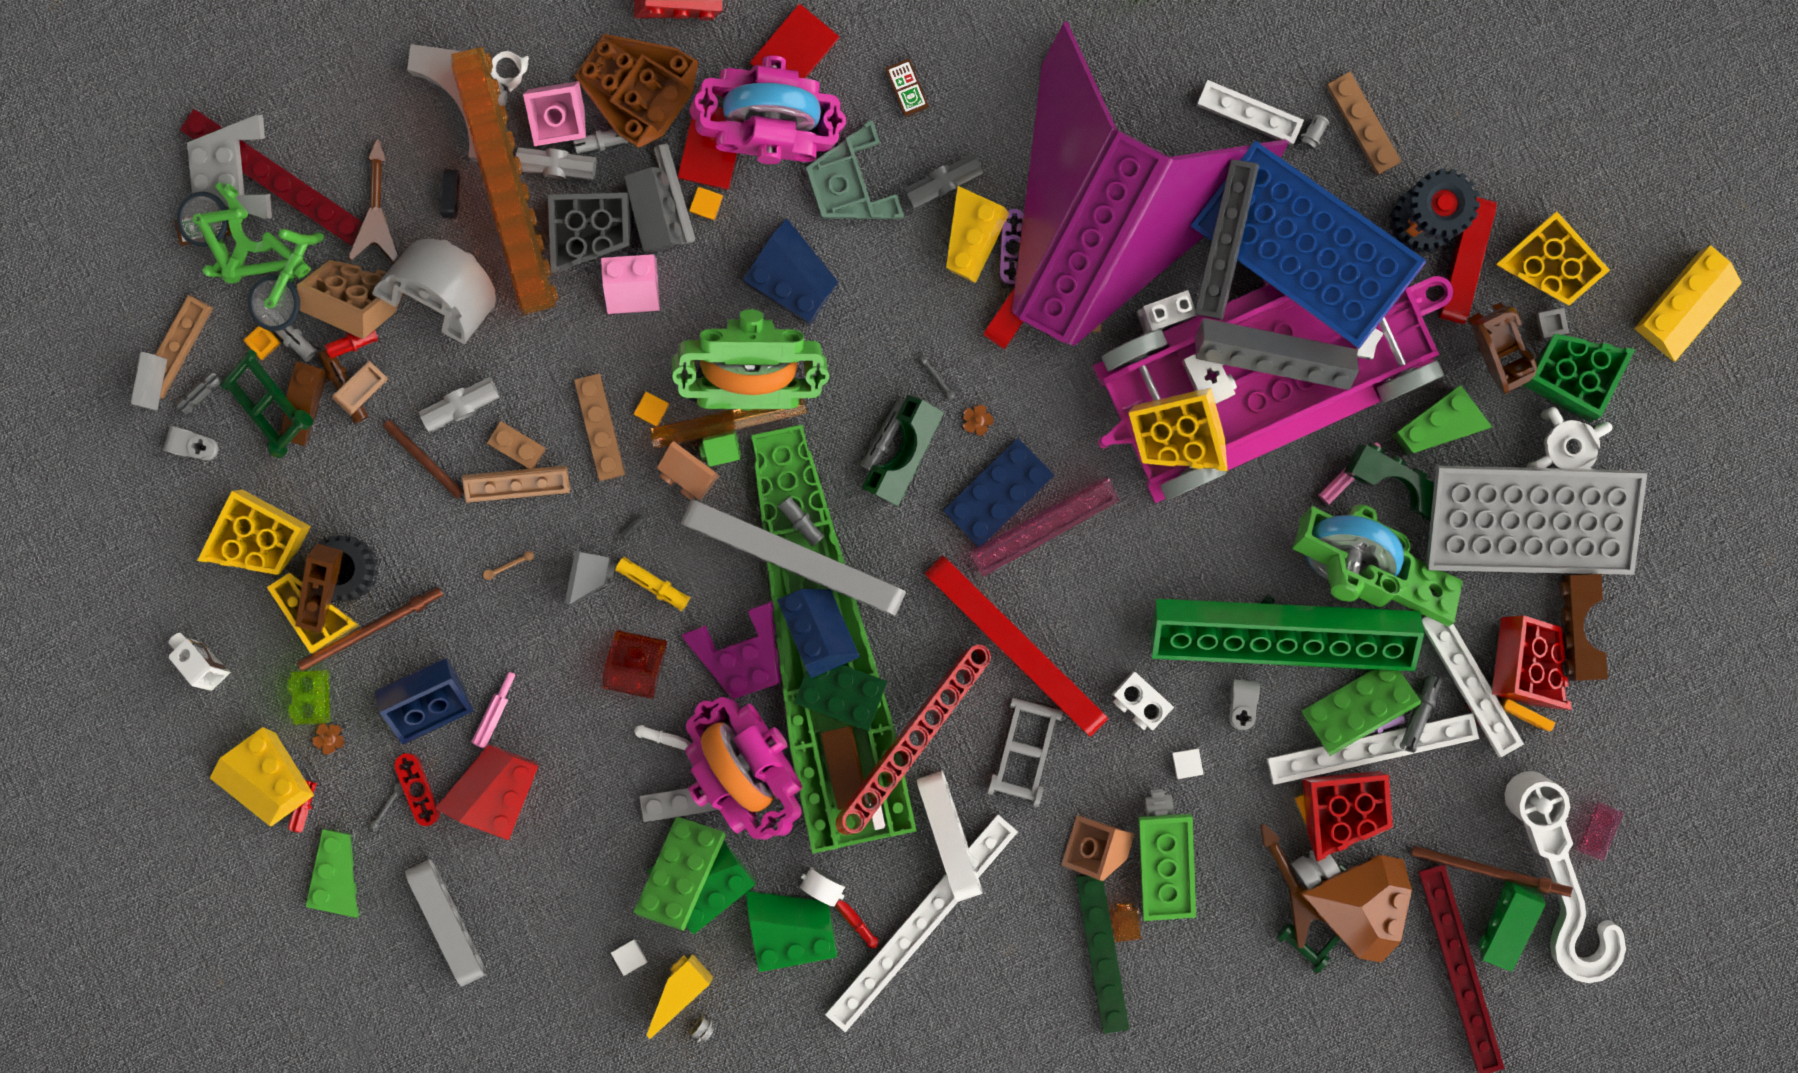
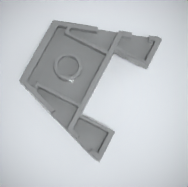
(218, 159)

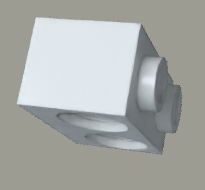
(1146, 696)

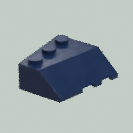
(791, 275)

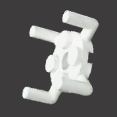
(1558, 437)

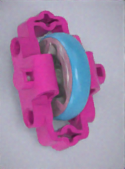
(768, 113)

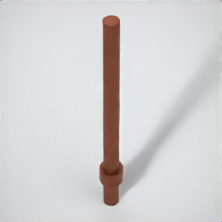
(416, 604)
(1543, 884)

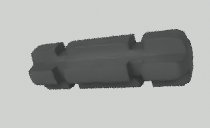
(198, 392)

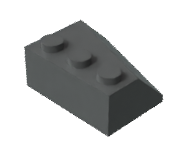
(587, 227)

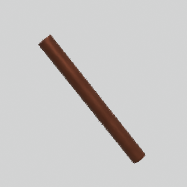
(423, 459)

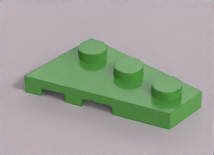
(333, 877)

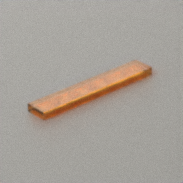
(719, 423)

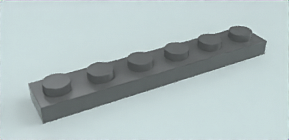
(1227, 239)

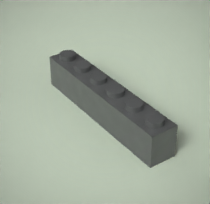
(1276, 354)

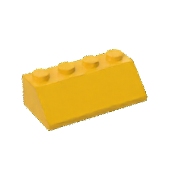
(1689, 303)

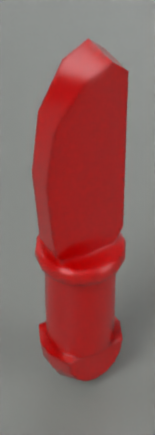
(855, 921)

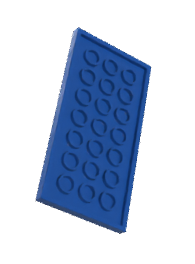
(1317, 249)

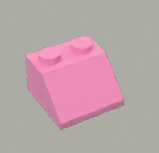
(555, 113)
(630, 284)

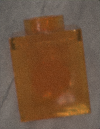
(1125, 922)

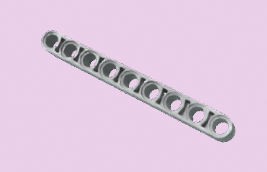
(793, 557)

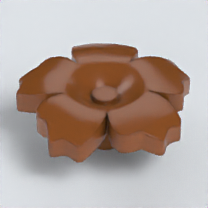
(977, 420)
(328, 738)

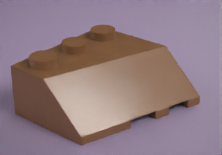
(344, 298)

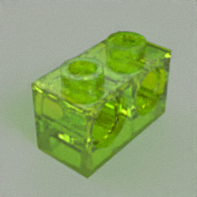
(318, 697)

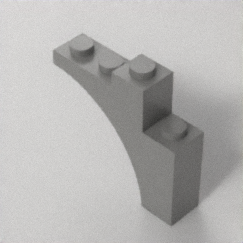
(435, 67)

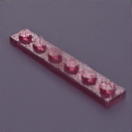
(1044, 526)

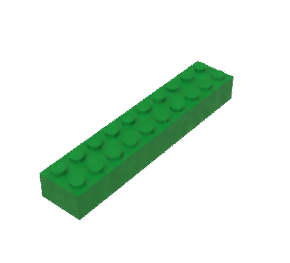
(1286, 634)

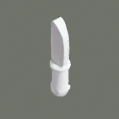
(664, 738)

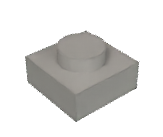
(1552, 323)

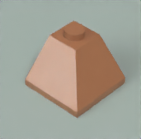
(1096, 848)

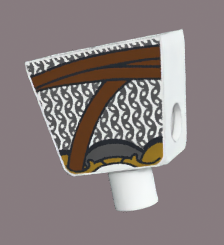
(196, 662)

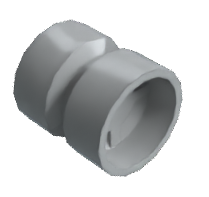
(1312, 872)

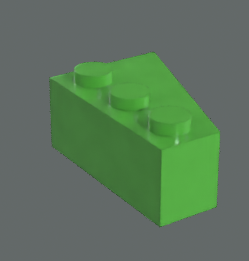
(1443, 421)

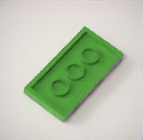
(1360, 708)
(1167, 867)
(679, 873)

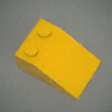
(683, 985)

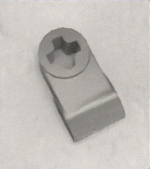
(188, 444)
(1243, 697)

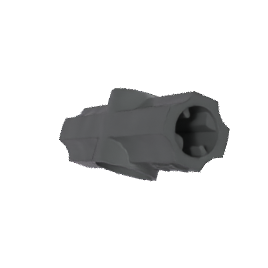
(943, 181)

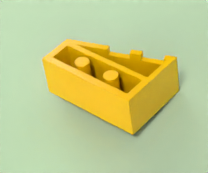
(337, 624)

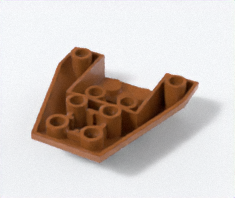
(637, 85)

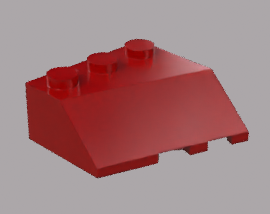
(1530, 663)
(491, 792)
(1346, 809)

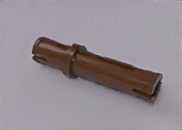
(360, 414)

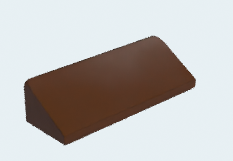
(843, 764)

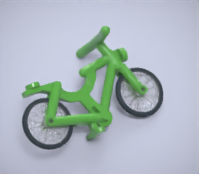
(272, 299)

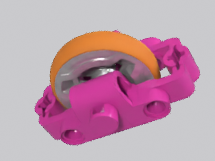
(741, 768)

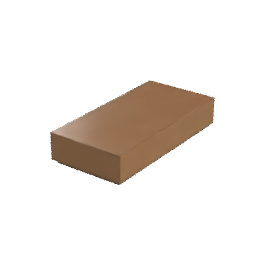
(359, 388)

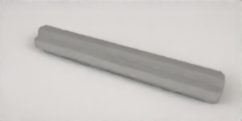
(681, 214)

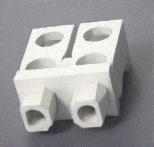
(1166, 312)

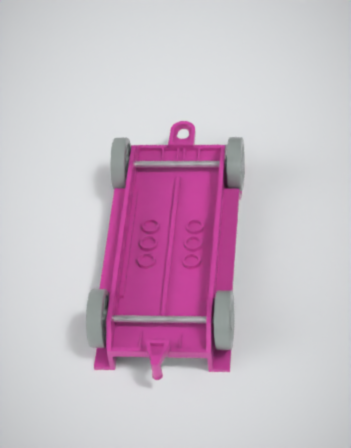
(1266, 406)

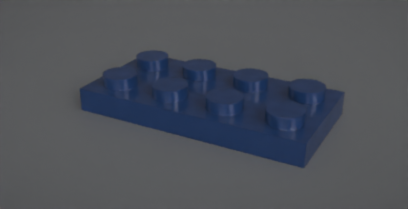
(998, 493)

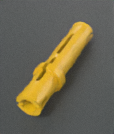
(661, 589)

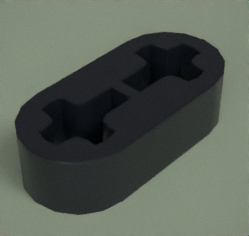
(450, 193)

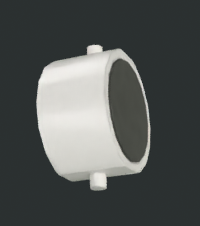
(822, 886)

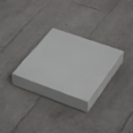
(148, 381)

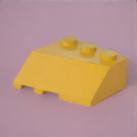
(1180, 431)
(262, 777)

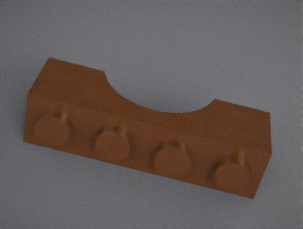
(1579, 596)

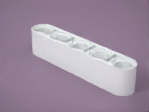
(949, 836)

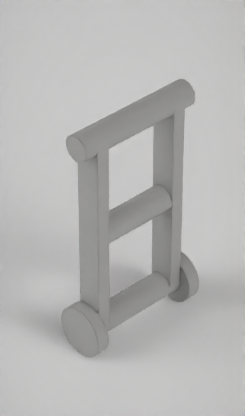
(996, 780)

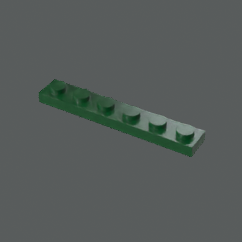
(1102, 954)

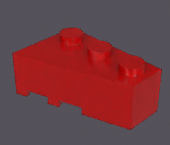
(679, 9)

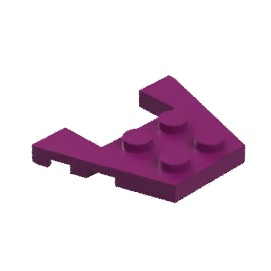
(746, 664)

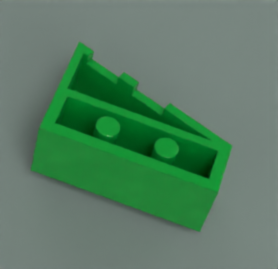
(1511, 925)

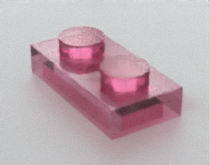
(1600, 831)

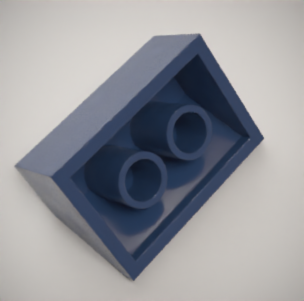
(818, 630)
(423, 701)

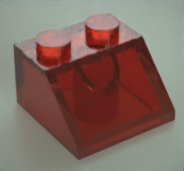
(634, 664)

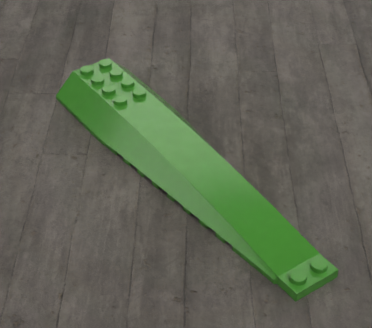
(785, 470)

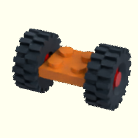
(1434, 210)

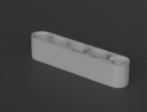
(445, 922)

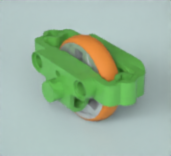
(749, 366)

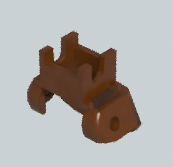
(1499, 337)

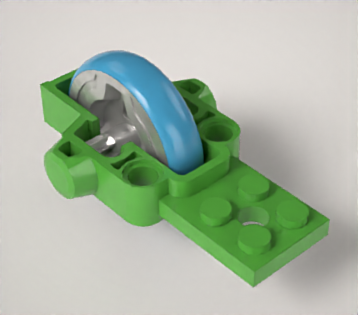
(1386, 554)

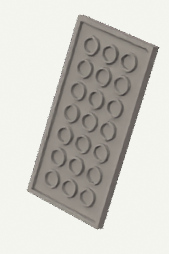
(1535, 520)

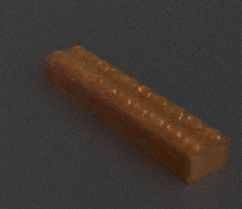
(502, 181)

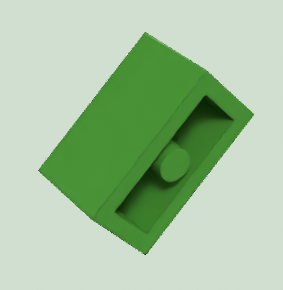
(720, 448)

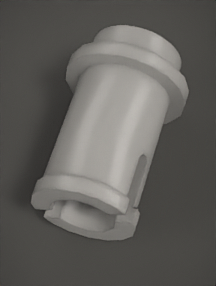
(1314, 132)

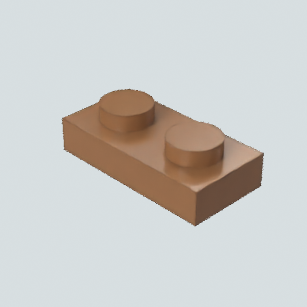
(516, 445)

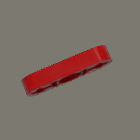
(417, 768)

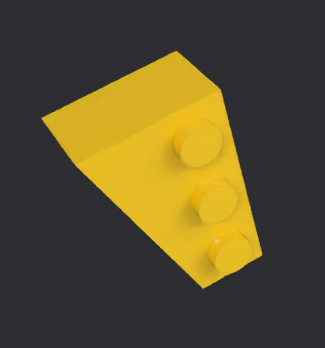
(973, 233)

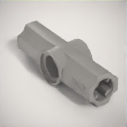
(557, 164)
(459, 404)

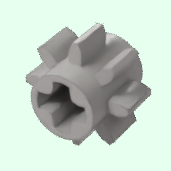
(1159, 803)

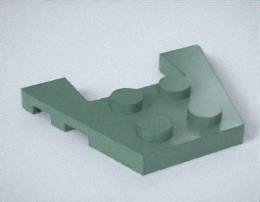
(840, 184)

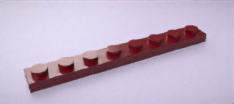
(283, 183)
(1461, 969)

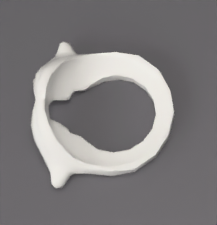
(521, 63)

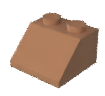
(686, 471)

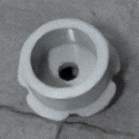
(702, 1029)

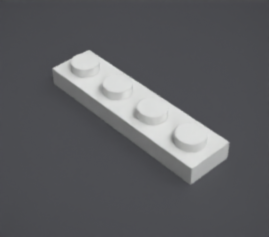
(1249, 112)

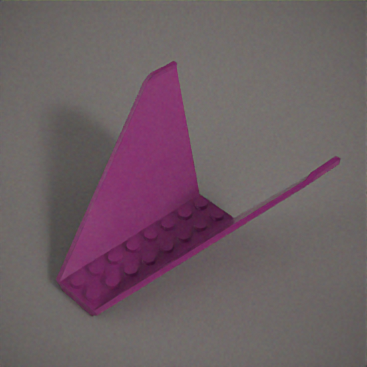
(1100, 203)

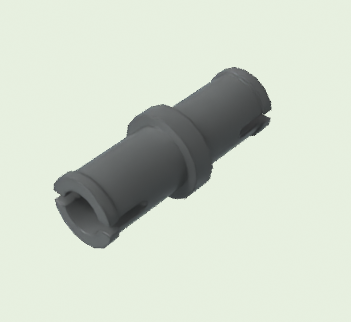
(800, 521)

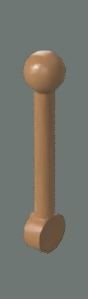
(489, 574)

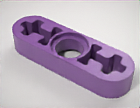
(1004, 266)

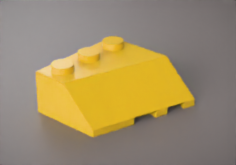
(1555, 261)
(253, 535)

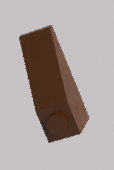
(304, 394)
(318, 587)

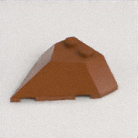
(1366, 905)

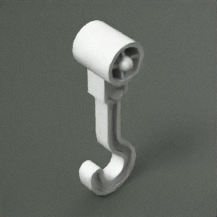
(1543, 810)

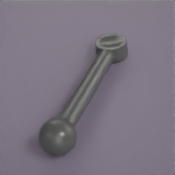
(950, 394)
(374, 824)

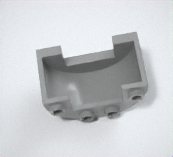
(444, 281)

